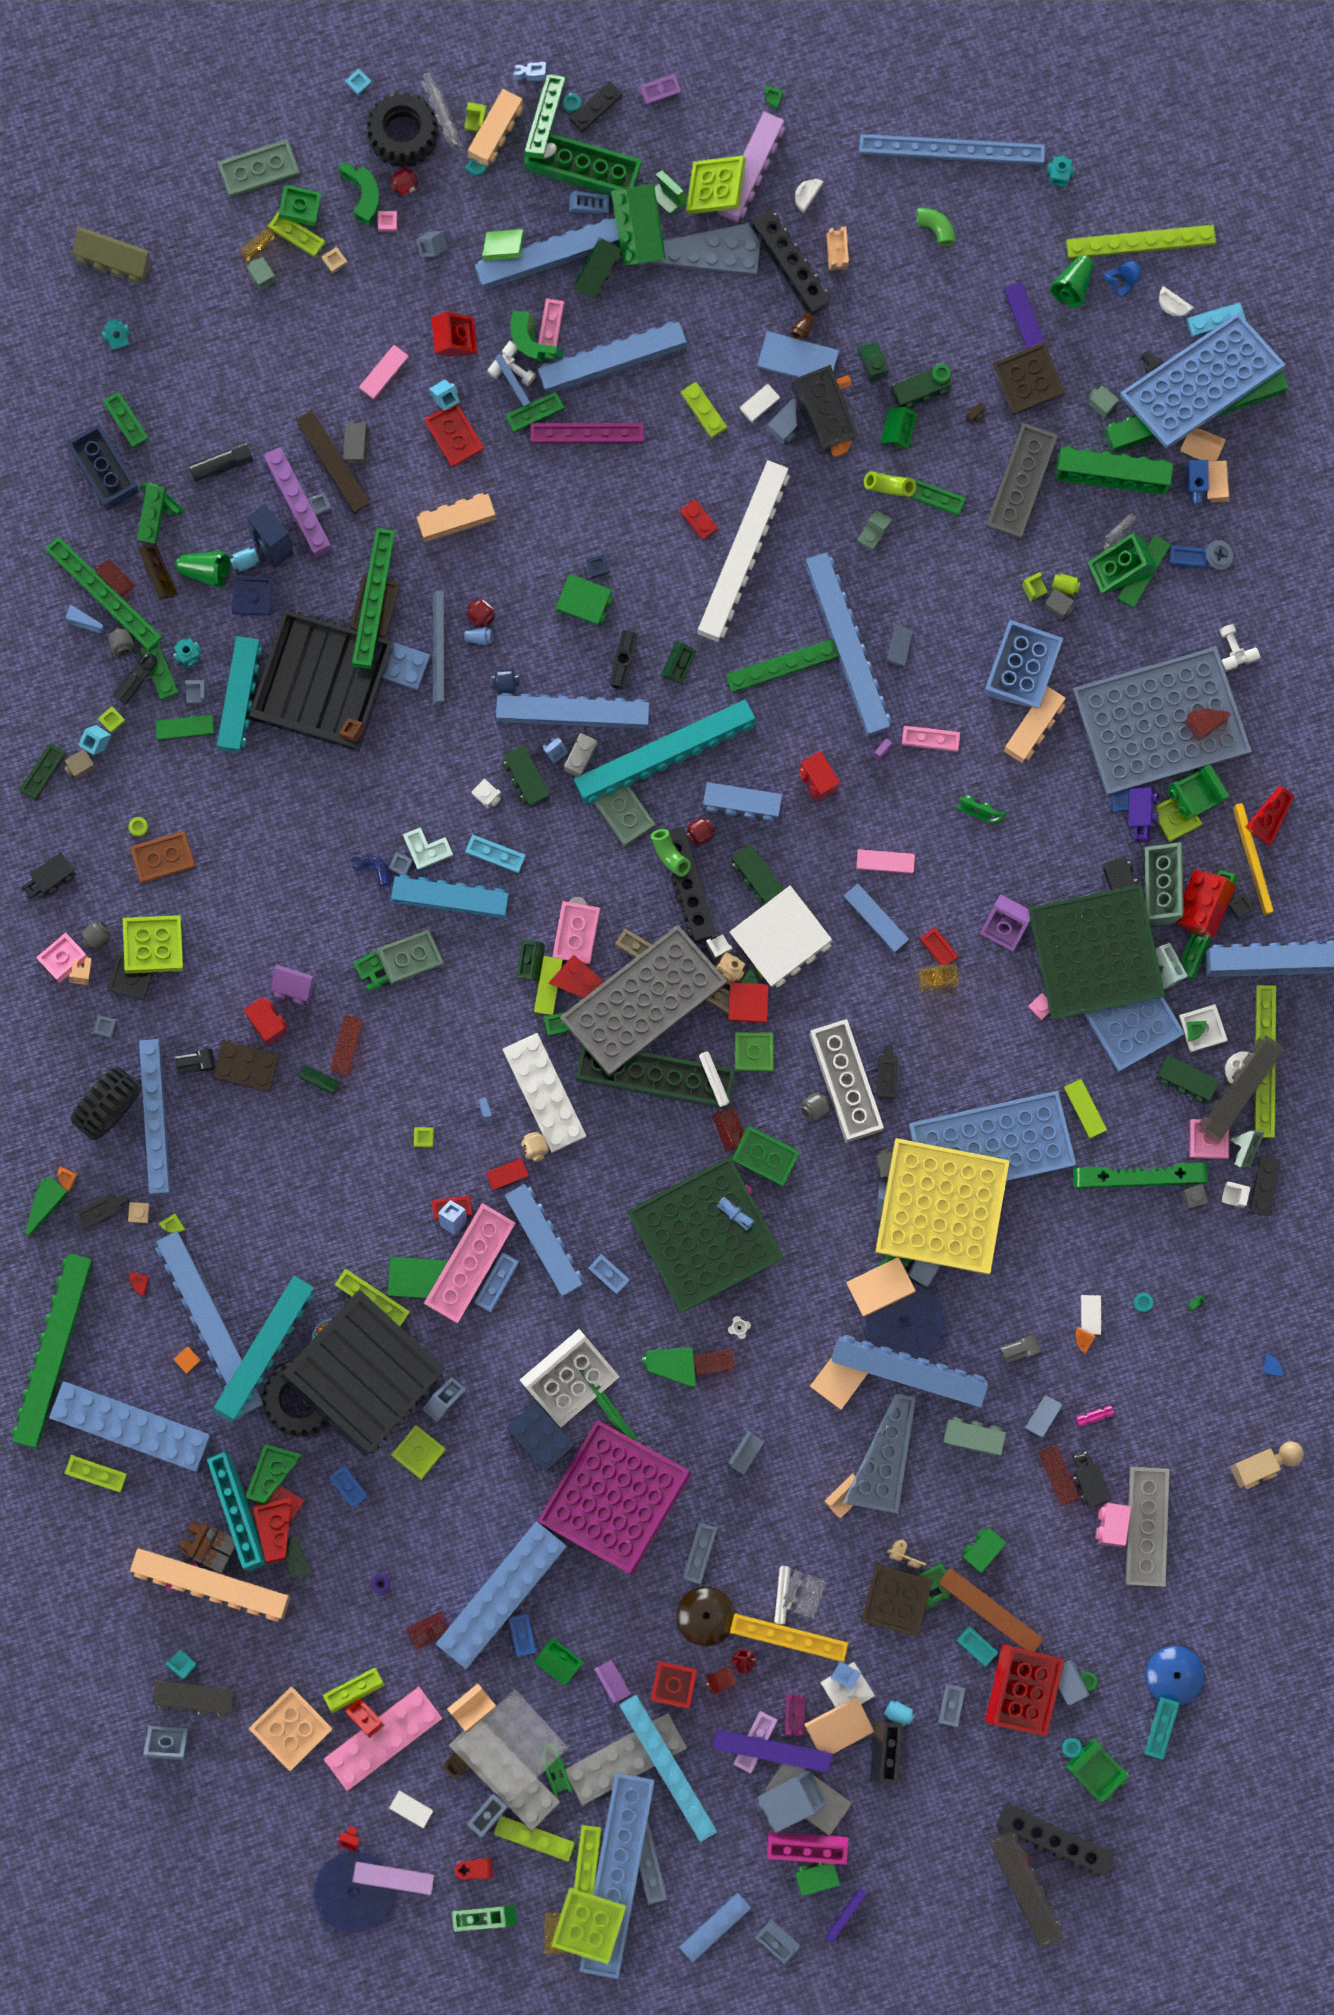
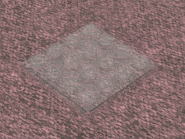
(512, 1746)

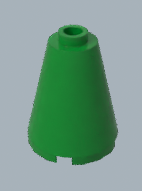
(1073, 282)
(205, 567)

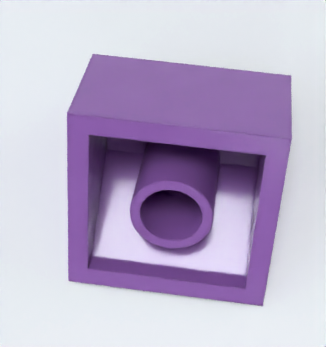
(1006, 923)
(292, 985)

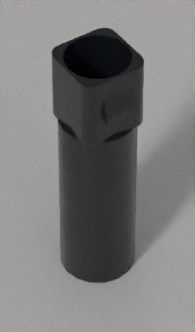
(221, 462)

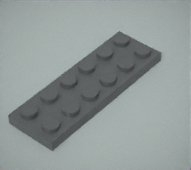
(1021, 480)

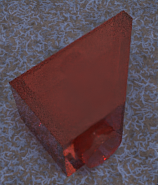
(1205, 721)
(720, 1680)

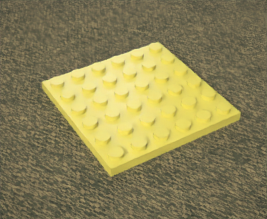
(942, 1206)

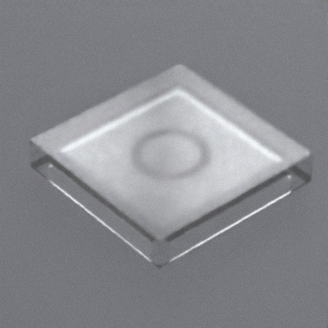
(1119, 531)

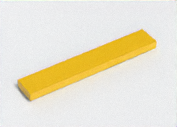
(1253, 860)
(789, 1637)

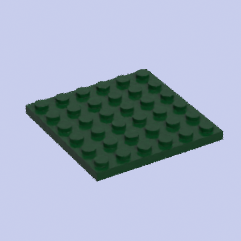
(1096, 952)
(697, 1242)

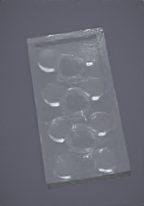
(443, 115)

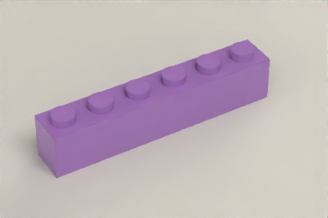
(297, 502)

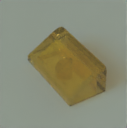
(256, 243)

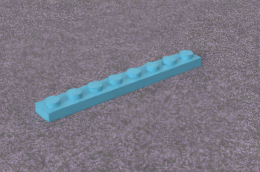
(668, 1768)

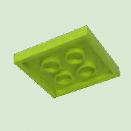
(716, 185)
(152, 944)
(588, 1925)

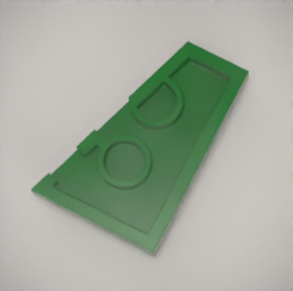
(270, 1472)

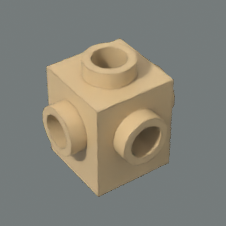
(730, 967)

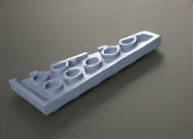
(720, 250)
(882, 1470)

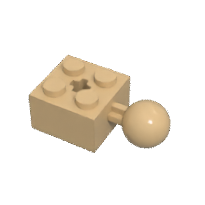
(1266, 1464)

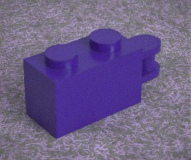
(1143, 812)

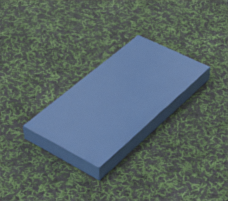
(794, 356)

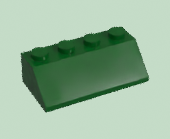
(638, 224)

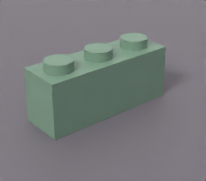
(974, 1436)

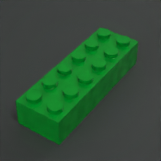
(586, 166)
(1113, 471)

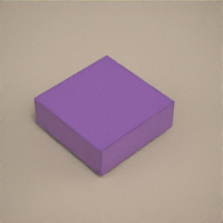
(883, 748)

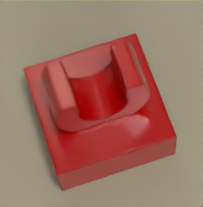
(349, 1840)

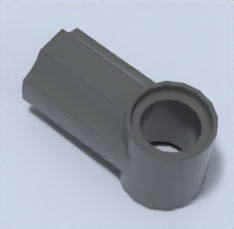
(1024, 1347)

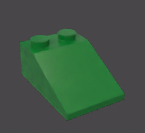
(1122, 563)

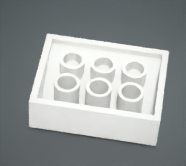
(560, 1385)

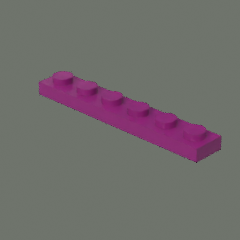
(586, 433)

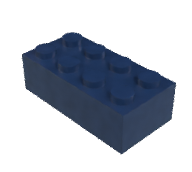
(102, 467)
(269, 536)

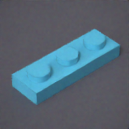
(1208, 321)
(495, 854)

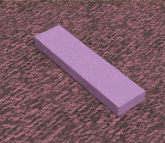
(393, 1878)

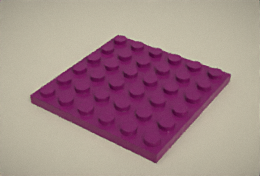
(614, 1497)

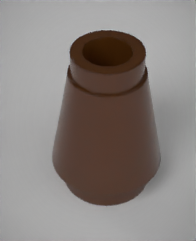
(802, 327)

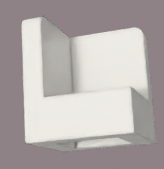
(718, 947)
(1235, 1194)

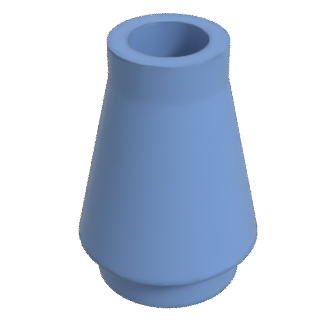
(479, 636)

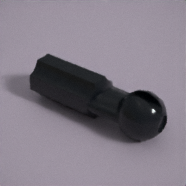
(135, 678)

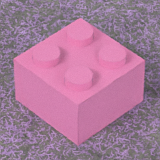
(1113, 1525)

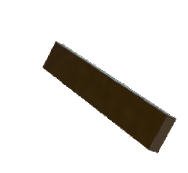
(333, 461)

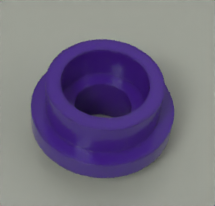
(374, 1583)

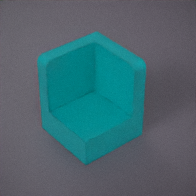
(181, 1664)

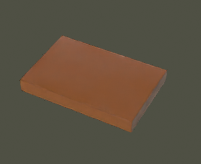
(162, 857)

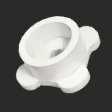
(734, 1328)

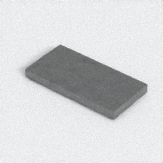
(828, 1816)

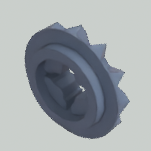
(1224, 551)

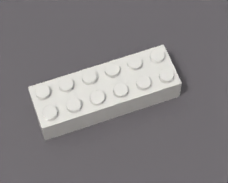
(846, 1080)

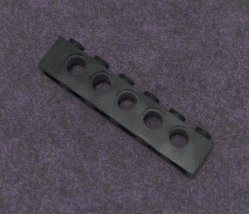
(779, 256)
(707, 929)
(1102, 1857)

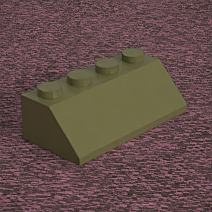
(111, 255)

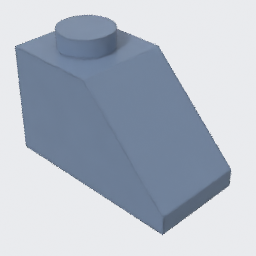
(784, 423)
(444, 1399)

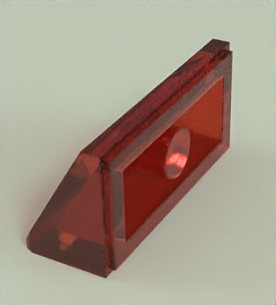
(114, 578)
(729, 1128)
(428, 1630)

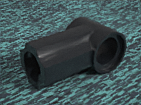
(200, 1060)

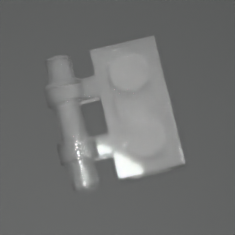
(809, 1596)

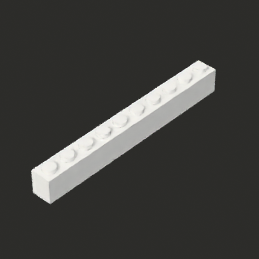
(743, 550)

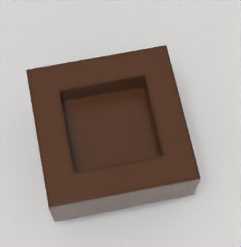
(352, 730)

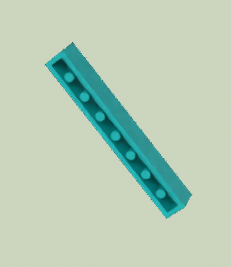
(261, 1351)

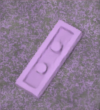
(761, 1729)

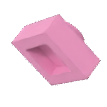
(387, 221)
(1040, 1006)

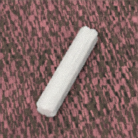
(714, 1079)
(783, 1586)

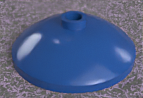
(1161, 1671)

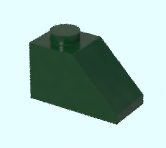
(873, 361)

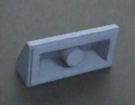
(899, 645)
(923, 1272)
(1043, 1416)
(1071, 1684)
(777, 1941)

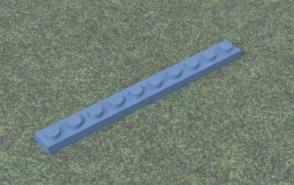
(952, 149)

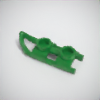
(171, 506)
(985, 809)
(560, 1783)

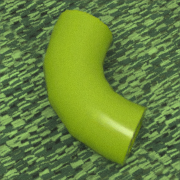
(889, 484)

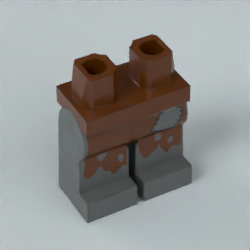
(203, 1544)

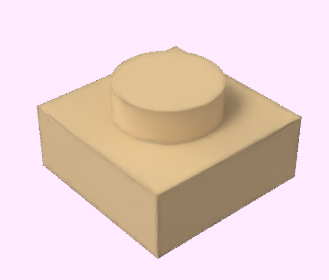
(334, 260)
(138, 1212)

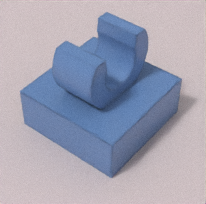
(555, 750)

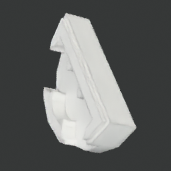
(806, 192)
(1173, 304)
(1233, 1064)

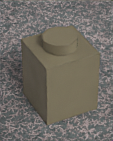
(79, 765)

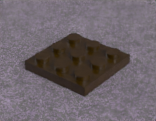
(1029, 378)
(897, 1600)

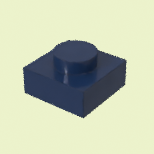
(597, 566)

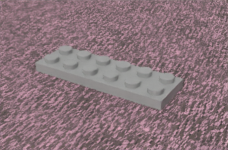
(1147, 1526)
(626, 1756)
(530, 1805)

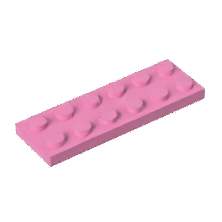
(469, 1263)
(402, 1725)

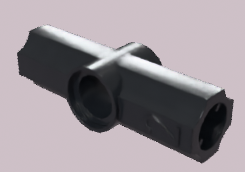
(625, 648)

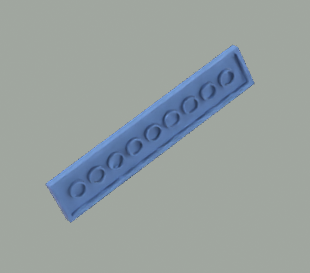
(621, 1858)

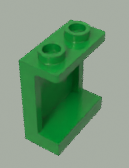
(584, 600)
(1198, 793)
(1097, 1771)

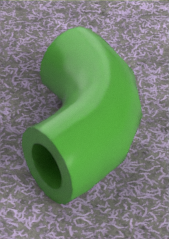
(938, 223)
(669, 854)

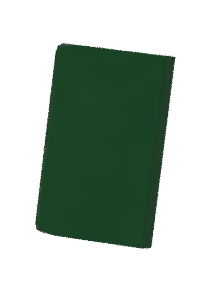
(678, 663)
(531, 960)
(319, 1079)

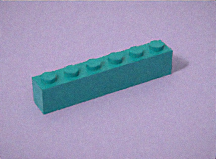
(238, 694)
(237, 1511)

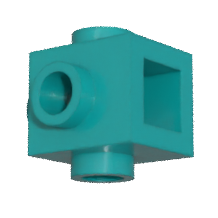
(1060, 171)
(118, 340)
(187, 659)

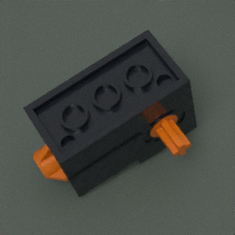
(825, 410)

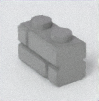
(580, 755)

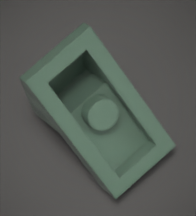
(874, 530)
(1249, 1145)

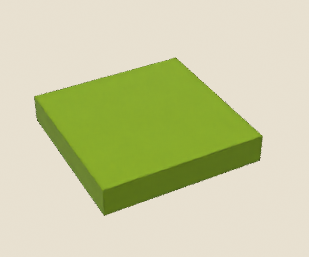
(1173, 823)
(418, 1452)

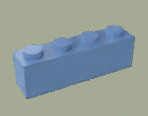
(742, 801)

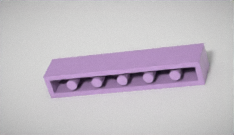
(756, 154)

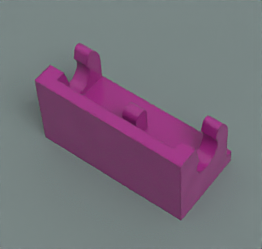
(795, 1715)

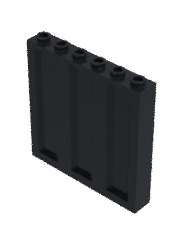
(312, 680)
(363, 1373)

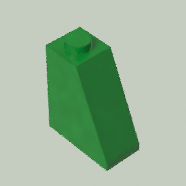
(672, 1364)

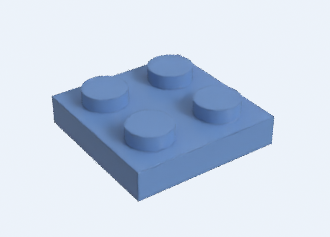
(406, 666)

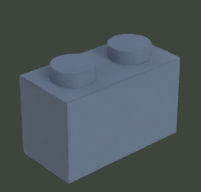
(487, 1815)

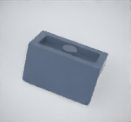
(745, 1453)

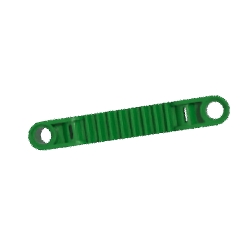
(1192, 1175)

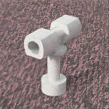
(508, 353)
(1238, 655)

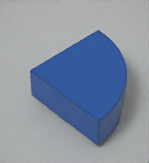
(1272, 1366)

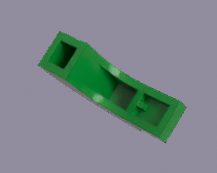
(369, 204)
(523, 336)

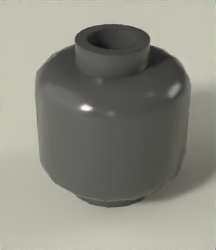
(121, 642)
(96, 934)
(815, 1106)

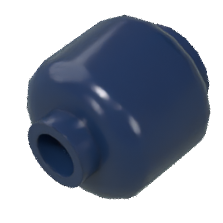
(505, 681)

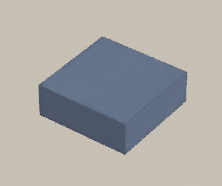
(320, 504)
(400, 864)
(105, 1026)

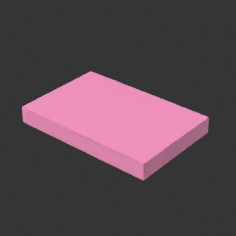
(576, 932)

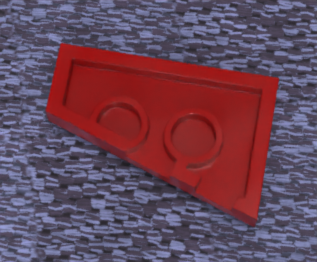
(1270, 816)
(576, 978)
(273, 1528)

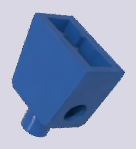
(1197, 471)

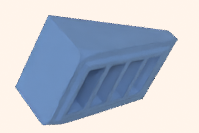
(574, 208)
(80, 619)

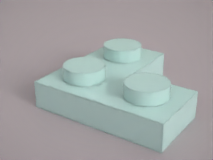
(424, 853)

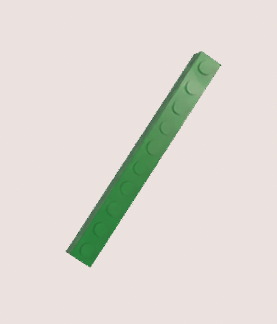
(1135, 432)
(52, 1351)

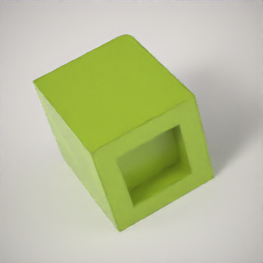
(475, 116)
(1034, 587)

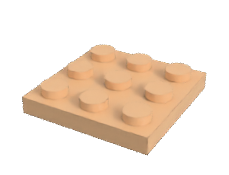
(290, 1728)

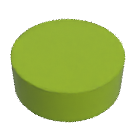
(138, 827)

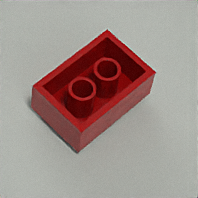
(1205, 903)

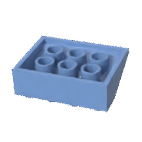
(1023, 665)

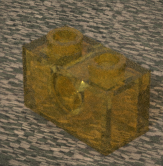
(937, 977)

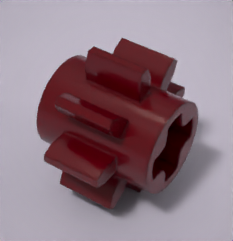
(744, 1661)

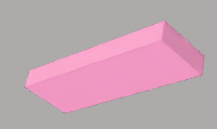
(551, 322)
(383, 372)
(930, 738)
(885, 861)

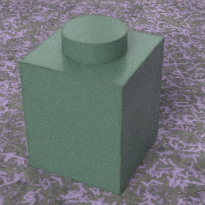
(261, 273)
(1102, 401)

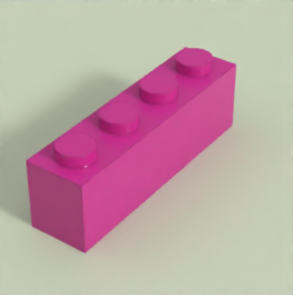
(807, 1847)

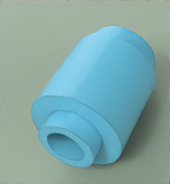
(244, 559)
(899, 1713)

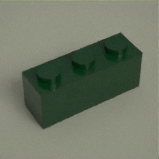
(597, 268)
(918, 389)
(525, 777)
(756, 874)
(1187, 1079)

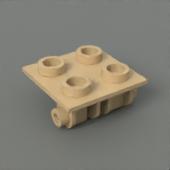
(898, 1551)

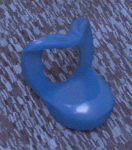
(1129, 271)

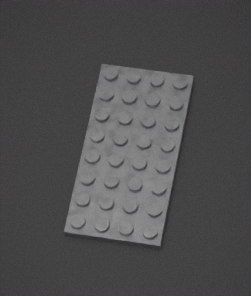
(643, 1000)

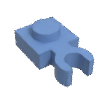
(532, 72)

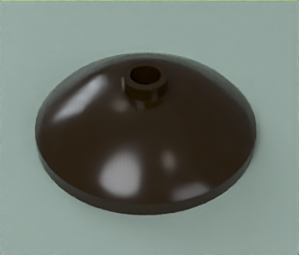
(690, 1618)

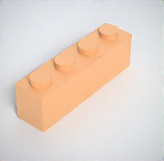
(495, 128)
(456, 517)
(1034, 724)

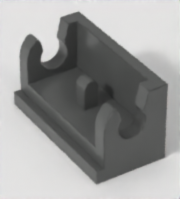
(356, 443)

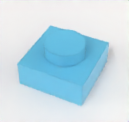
(358, 82)

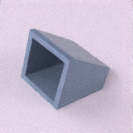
(792, 1801)

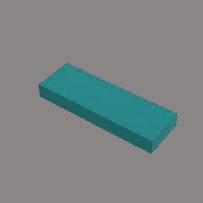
(1161, 1728)

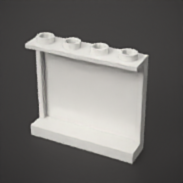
(781, 937)

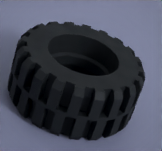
(396, 107)
(105, 1103)
(280, 1418)

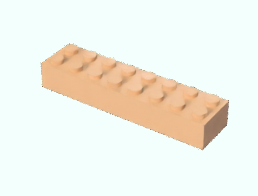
(209, 1583)

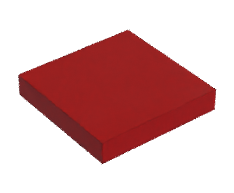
(748, 1002)

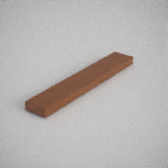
(990, 1610)

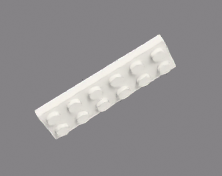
(544, 1092)

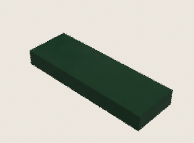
(42, 771)

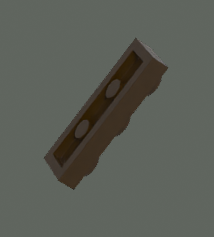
(157, 571)

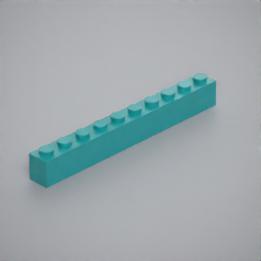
(665, 752)

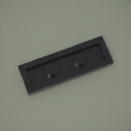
(595, 106)
(1264, 1186)

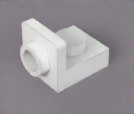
(487, 794)

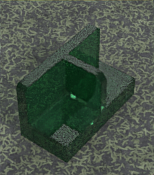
(296, 1559)

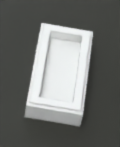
(759, 403)
(1091, 1313)
(411, 1809)

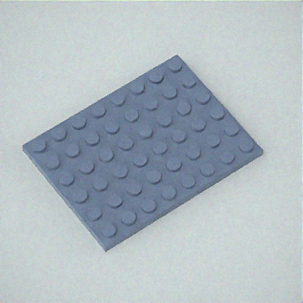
(1141, 716)

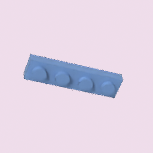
(715, 1927)

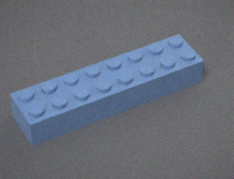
(1270, 959)
(130, 1427)
(501, 1595)

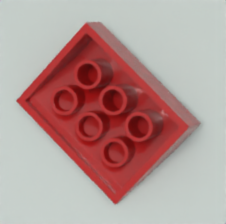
(1024, 1690)

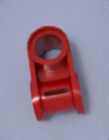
(477, 1869)

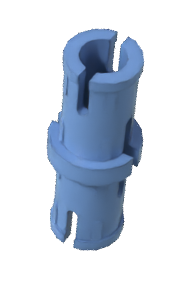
(735, 1213)

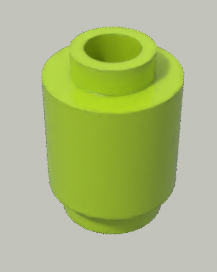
(1066, 584)

